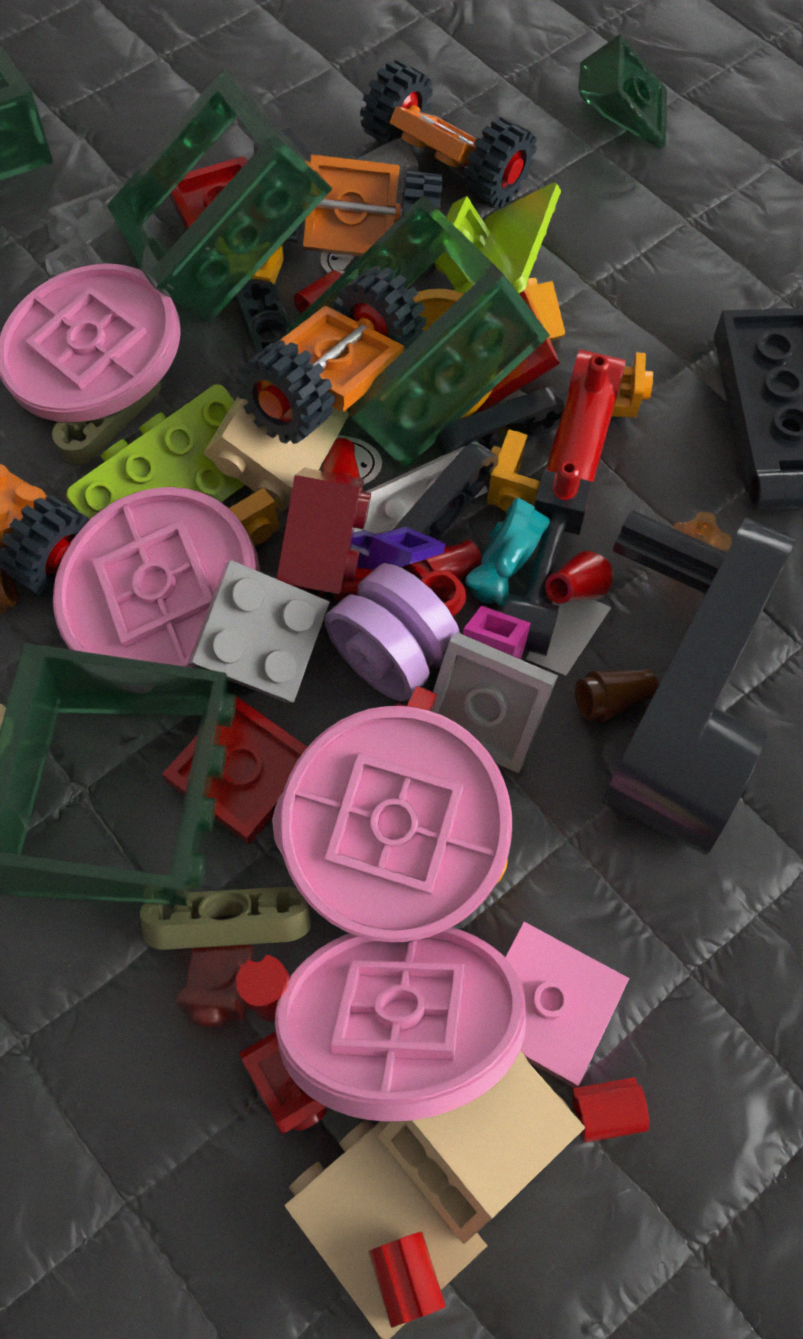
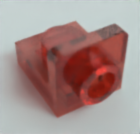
(211, 985)

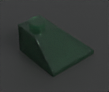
(625, 91)

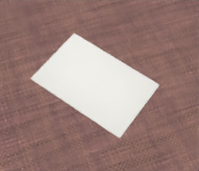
(572, 632)

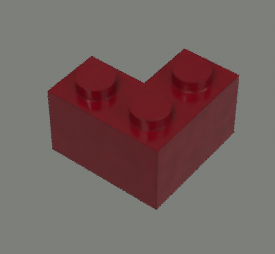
(320, 530)

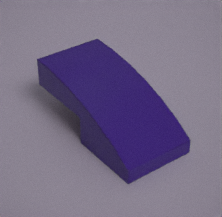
(394, 547)

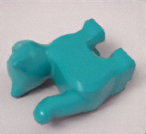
(507, 552)

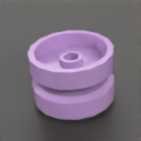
(392, 631)

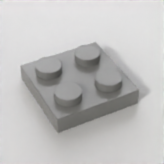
(259, 632)
(493, 698)

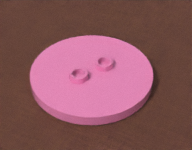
(88, 343)
(146, 574)
(395, 824)
(401, 1024)

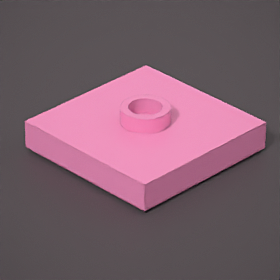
(565, 1002)

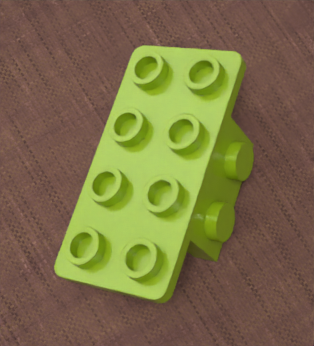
(505, 237)
(162, 457)

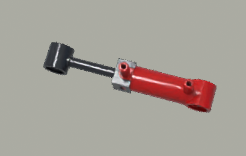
(568, 483)

